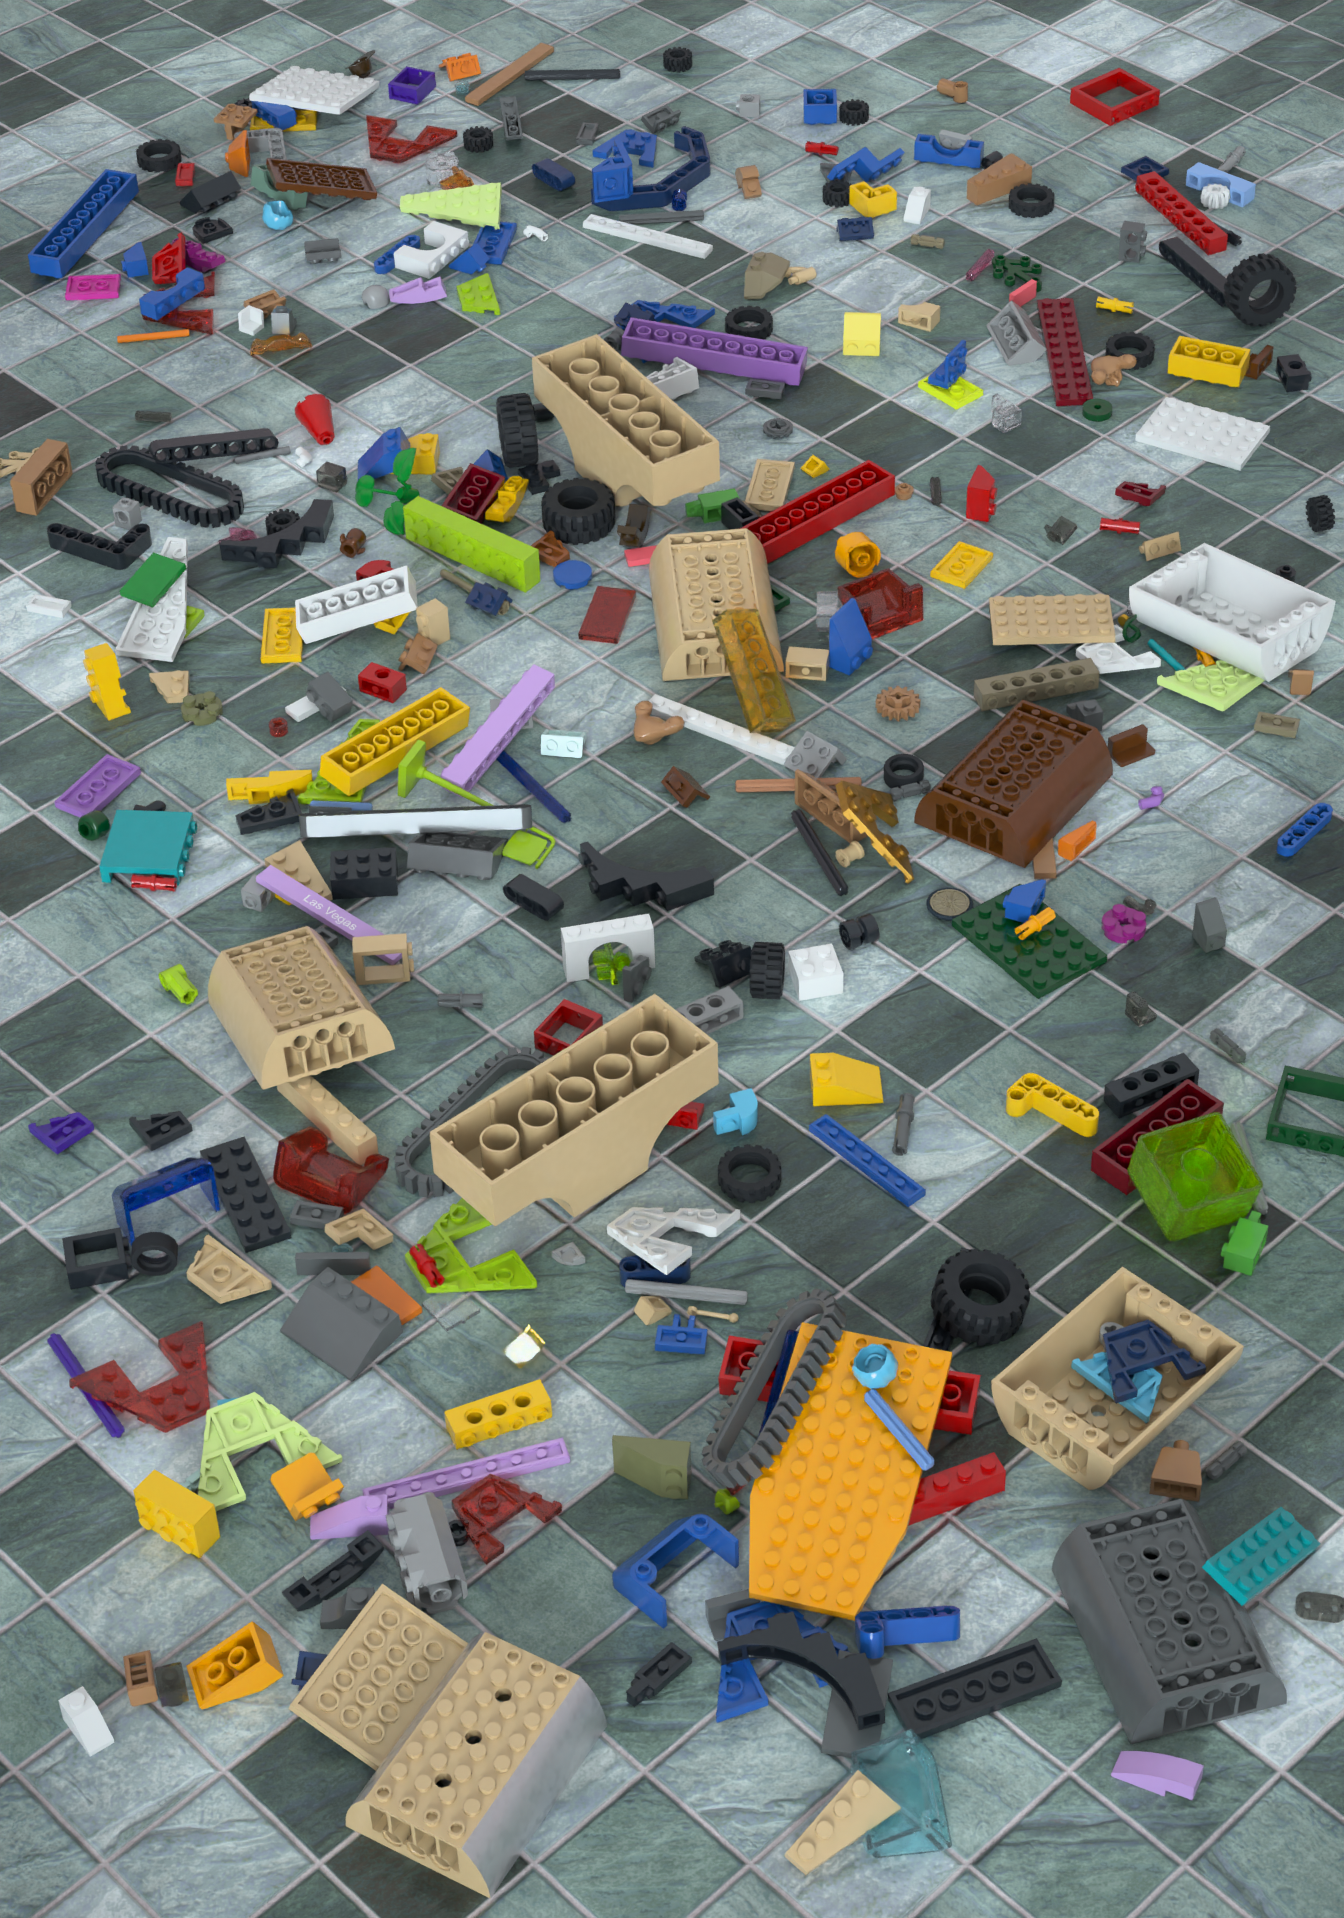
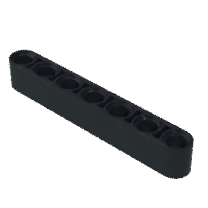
(1194, 268)
(205, 443)

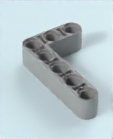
(266, 140)

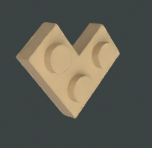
(360, 1225)

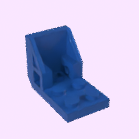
(613, 176)

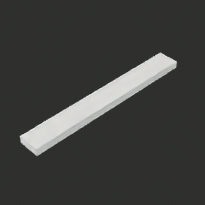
(648, 236)

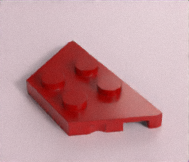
(169, 262)

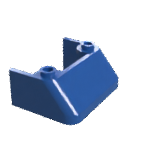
(640, 1570)

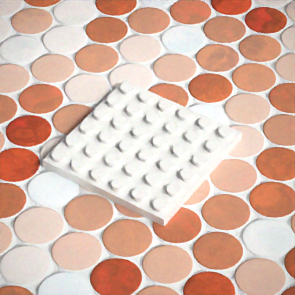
(315, 90)

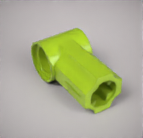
(178, 982)

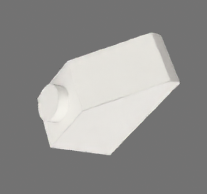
(917, 205)
(85, 1721)

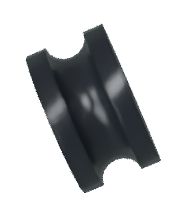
(461, 1539)

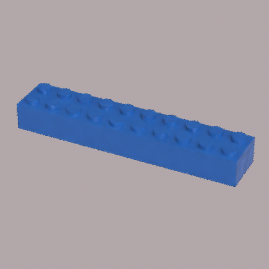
(83, 223)

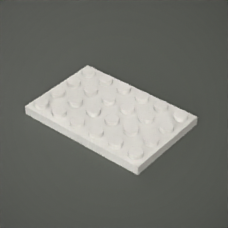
(1203, 433)

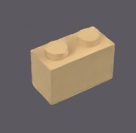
(433, 621)
(807, 663)

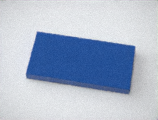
(496, 242)

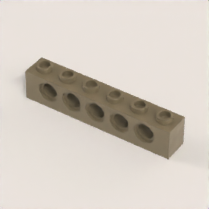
(1036, 684)

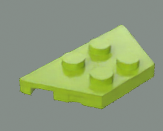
(478, 295)

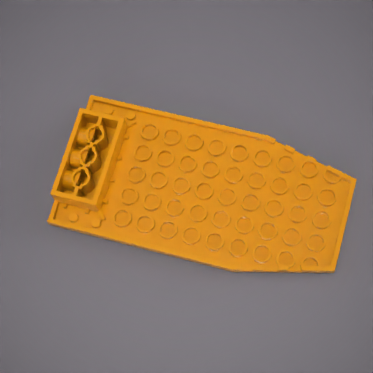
(842, 1482)

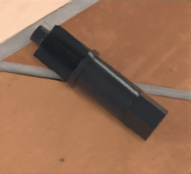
(1232, 238)

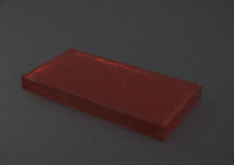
(607, 614)

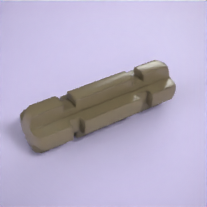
(928, 241)

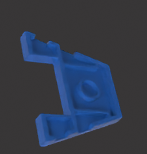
(635, 143)

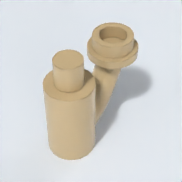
(800, 275)

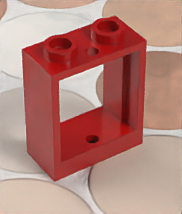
(567, 1013)

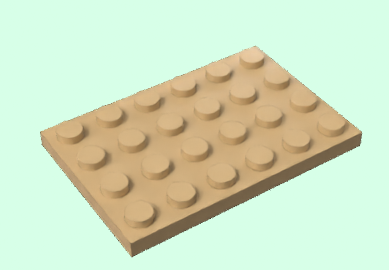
(1051, 619)
(378, 1676)

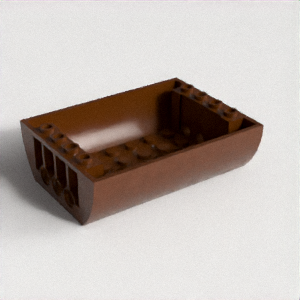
(1050, 776)

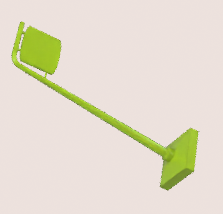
(520, 847)

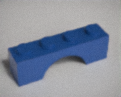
(929, 150)
(159, 303)

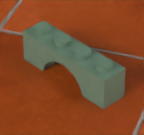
(263, 182)

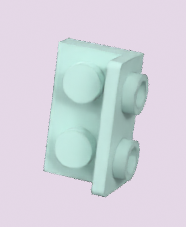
(563, 743)

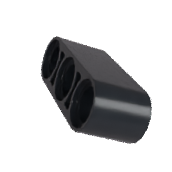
(533, 897)

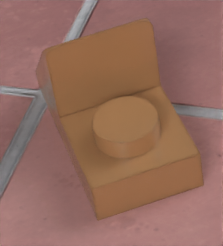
(1300, 681)

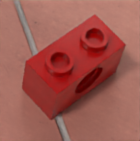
(382, 682)

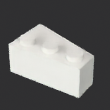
(676, 378)

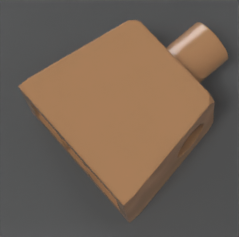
(1177, 1473)

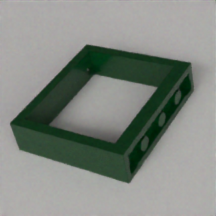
(1313, 1084)

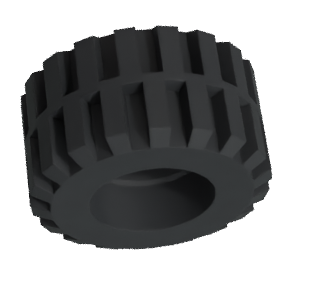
(767, 970)

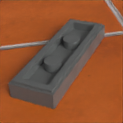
(341, 1262)

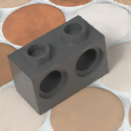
(1129, 241)

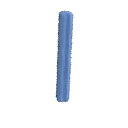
(899, 1429)

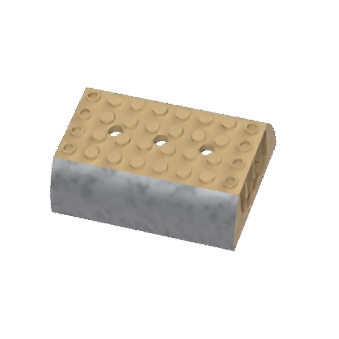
(497, 1785)

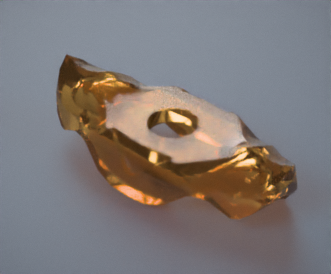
(279, 343)

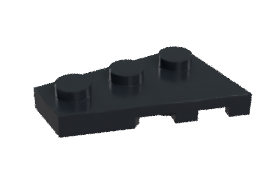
(274, 814)

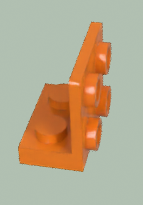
(462, 67)

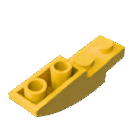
(508, 500)
(262, 789)

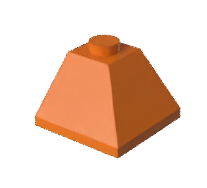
(239, 155)

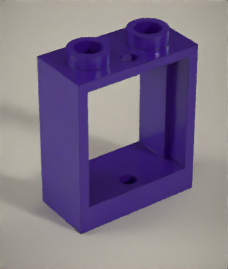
(401, 91)

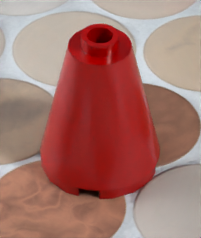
(316, 418)

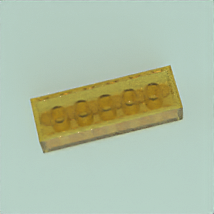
(753, 670)

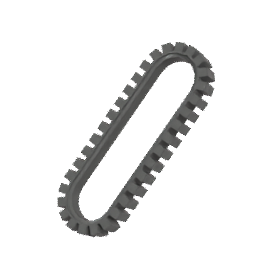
(457, 1103)
(791, 1397)

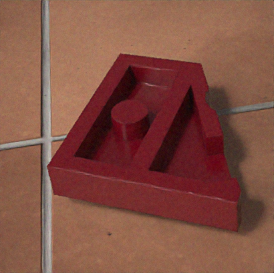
(1139, 492)

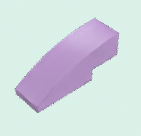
(418, 291)
(1159, 1773)

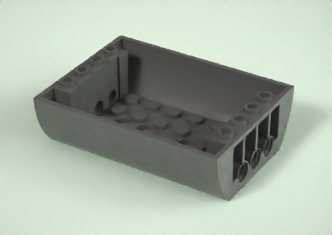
(1132, 1629)

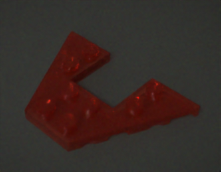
(401, 150)
(193, 320)
(167, 1403)

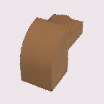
(748, 180)

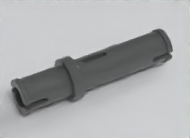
(904, 1118)

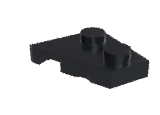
(161, 1128)

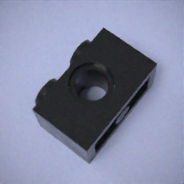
(1293, 373)

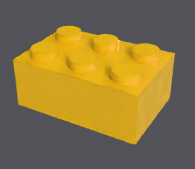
(176, 1514)

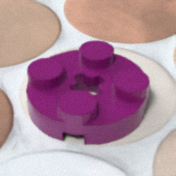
(1134, 924)

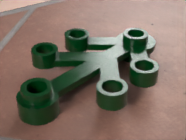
(1001, 262)

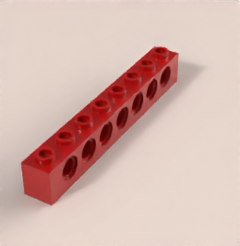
(1181, 213)

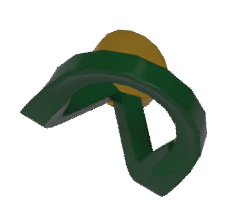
(1125, 621)

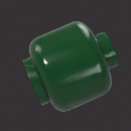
(93, 825)

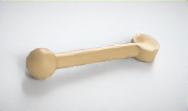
(693, 1311)

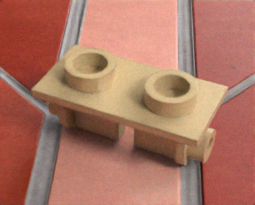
(1161, 546)

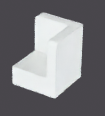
(251, 320)

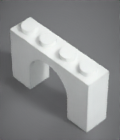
(426, 263)
(583, 939)

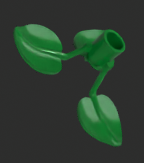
(393, 515)

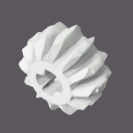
(1215, 196)

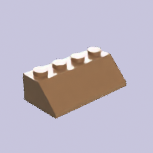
(824, 805)

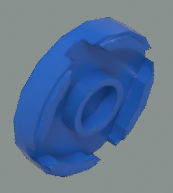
(572, 574)

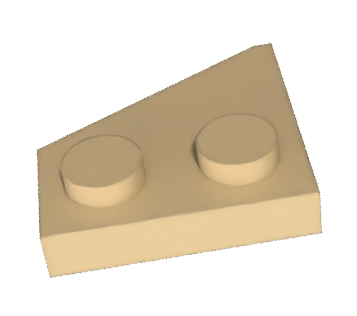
(171, 685)

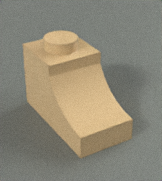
(921, 316)

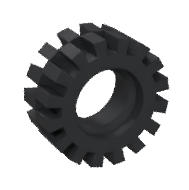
(677, 59)
(854, 112)
(478, 139)
(836, 193)
(1320, 513)
(280, 520)

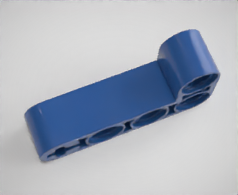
(905, 1626)

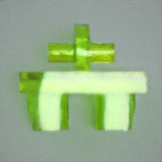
(610, 962)

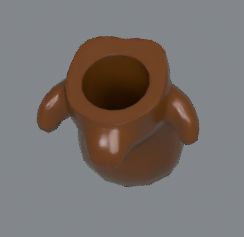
(353, 542)

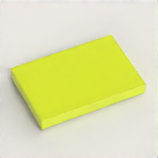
(956, 395)

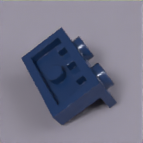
(855, 228)

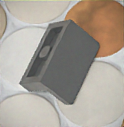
(718, 1607)

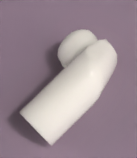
(304, 457)

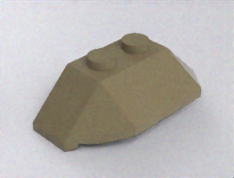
(764, 274)

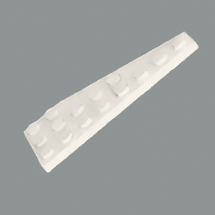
(159, 630)

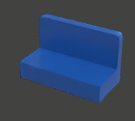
(491, 462)

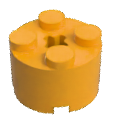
(857, 554)

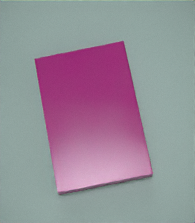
(93, 287)

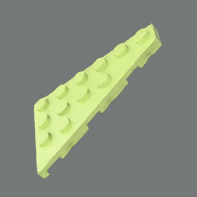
(1212, 685)

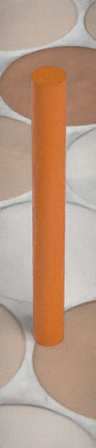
(153, 336)

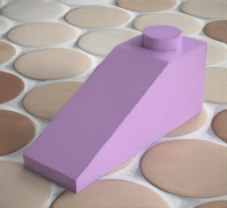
(352, 1518)

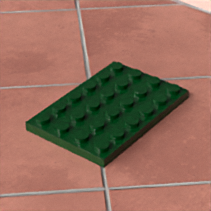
(1042, 959)

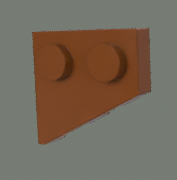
(551, 550)

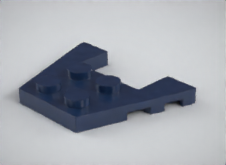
(1139, 1349)

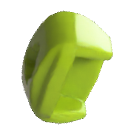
(725, 1501)

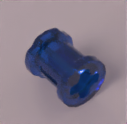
(679, 200)

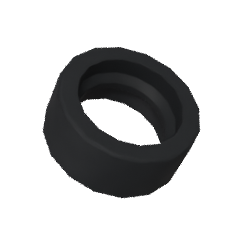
(901, 762)
(154, 1241)

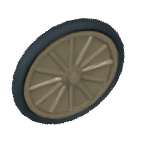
(948, 903)

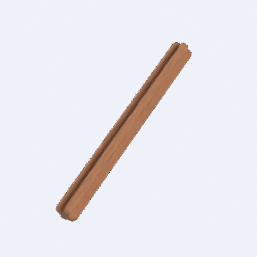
(778, 785)

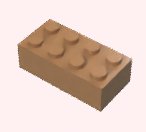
(41, 477)

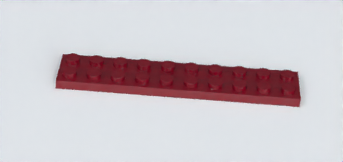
(1064, 351)

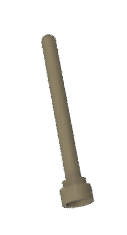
(468, 587)

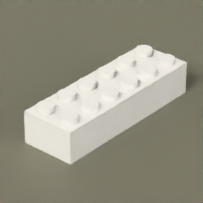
(356, 604)

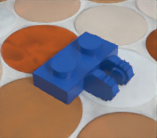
(681, 1339)

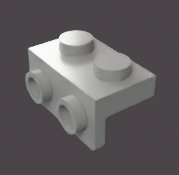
(953, 140)

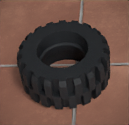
(1272, 303)
(517, 430)
(578, 510)
(973, 1320)

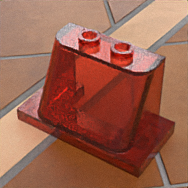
(884, 601)

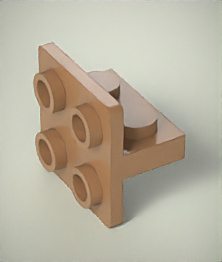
(235, 118)

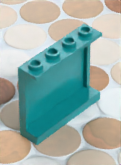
(148, 843)

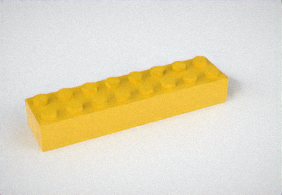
(385, 744)

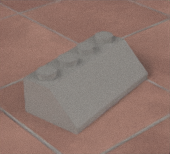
(1016, 335)

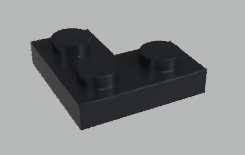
(538, 474)

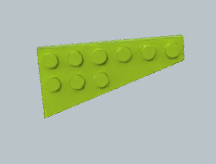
(323, 790)

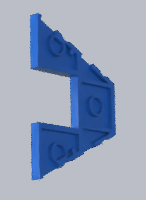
(677, 313)
(739, 1684)

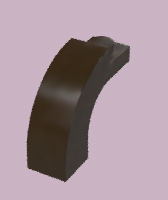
(636, 526)

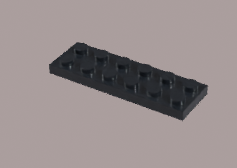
(246, 1195)
(975, 1689)

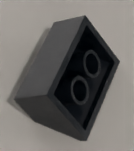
(211, 193)

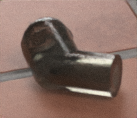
(1147, 908)

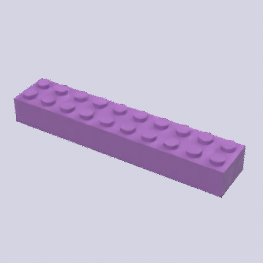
(715, 351)

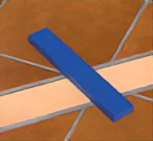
(867, 1160)

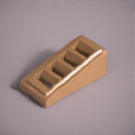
(140, 1679)

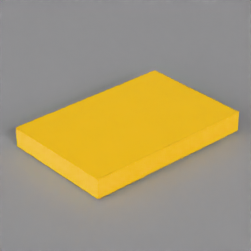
(961, 564)

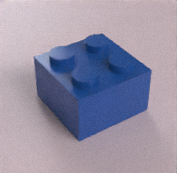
(820, 106)

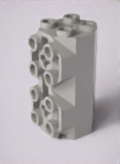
(426, 1553)

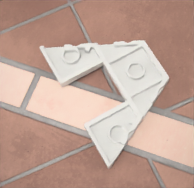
(641, 1228)

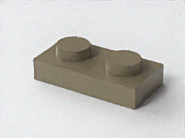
(1277, 724)

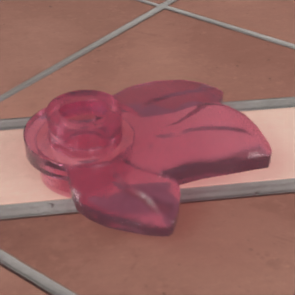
(240, 534)

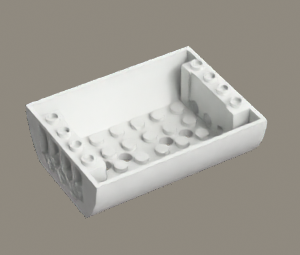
(1233, 611)

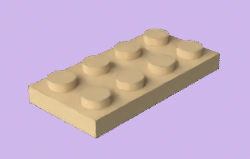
(770, 484)

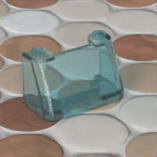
(910, 1777)

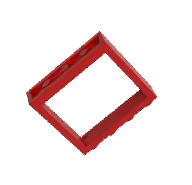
(1083, 96)

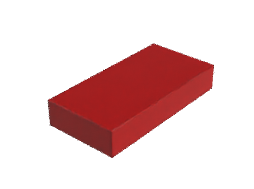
(185, 174)

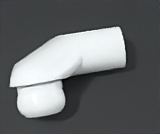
(536, 231)

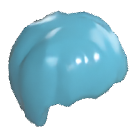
(277, 215)
(875, 1366)

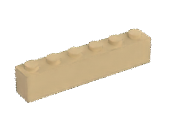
(331, 1117)

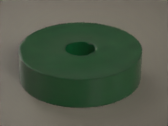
(1097, 410)

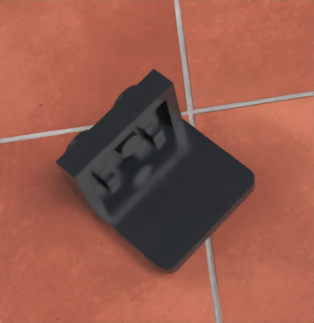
(727, 961)

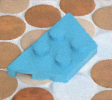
(1146, 1382)

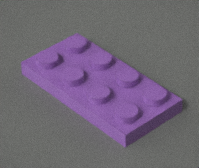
(98, 786)

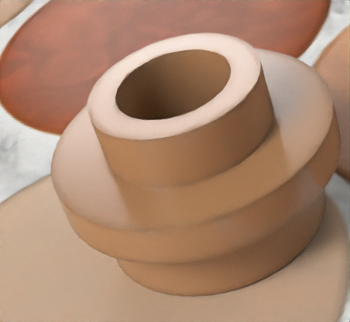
(904, 491)

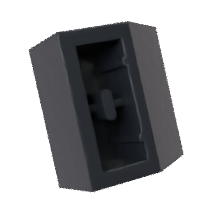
(738, 513)

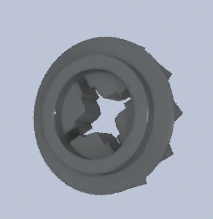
(783, 428)

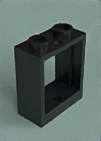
(100, 1272)

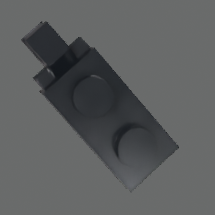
(657, 1673)

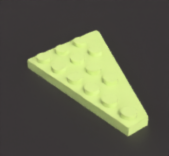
(471, 205)

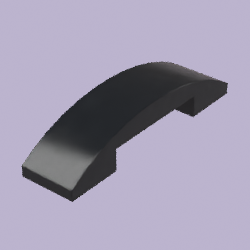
(337, 1576)

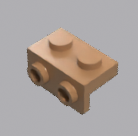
(266, 302)
(418, 653)

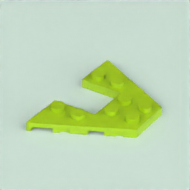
(498, 1273)

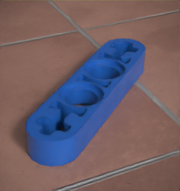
(386, 262)
(1300, 827)

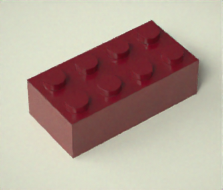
(474, 493)

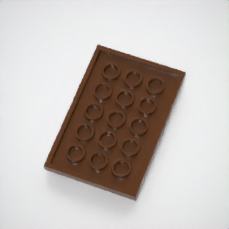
(321, 179)

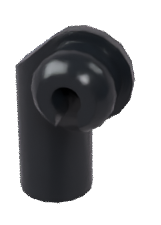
(154, 806)

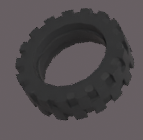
(158, 147)
(1031, 209)
(752, 314)
(1132, 340)
(749, 1191)

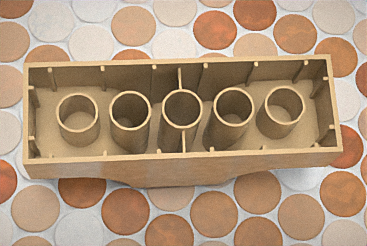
(623, 425)
(579, 1118)

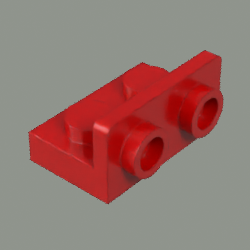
(688, 1116)

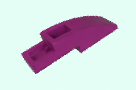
(199, 258)

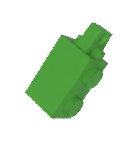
(709, 505)
(1245, 1244)

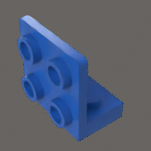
(950, 368)

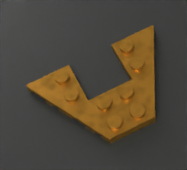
(860, 807)

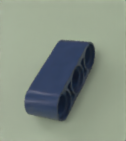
(553, 174)
(638, 1269)

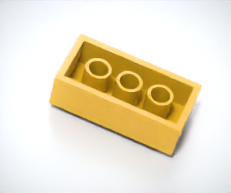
(1208, 361)

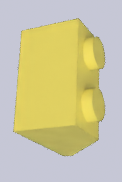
(862, 334)

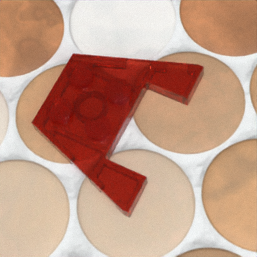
(492, 1504)

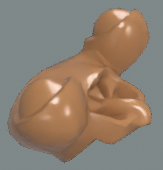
(1108, 368)
(652, 728)

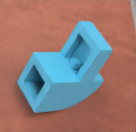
(740, 1115)

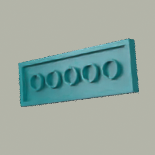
(1261, 1555)

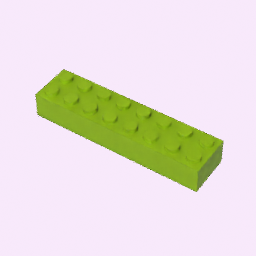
(472, 544)

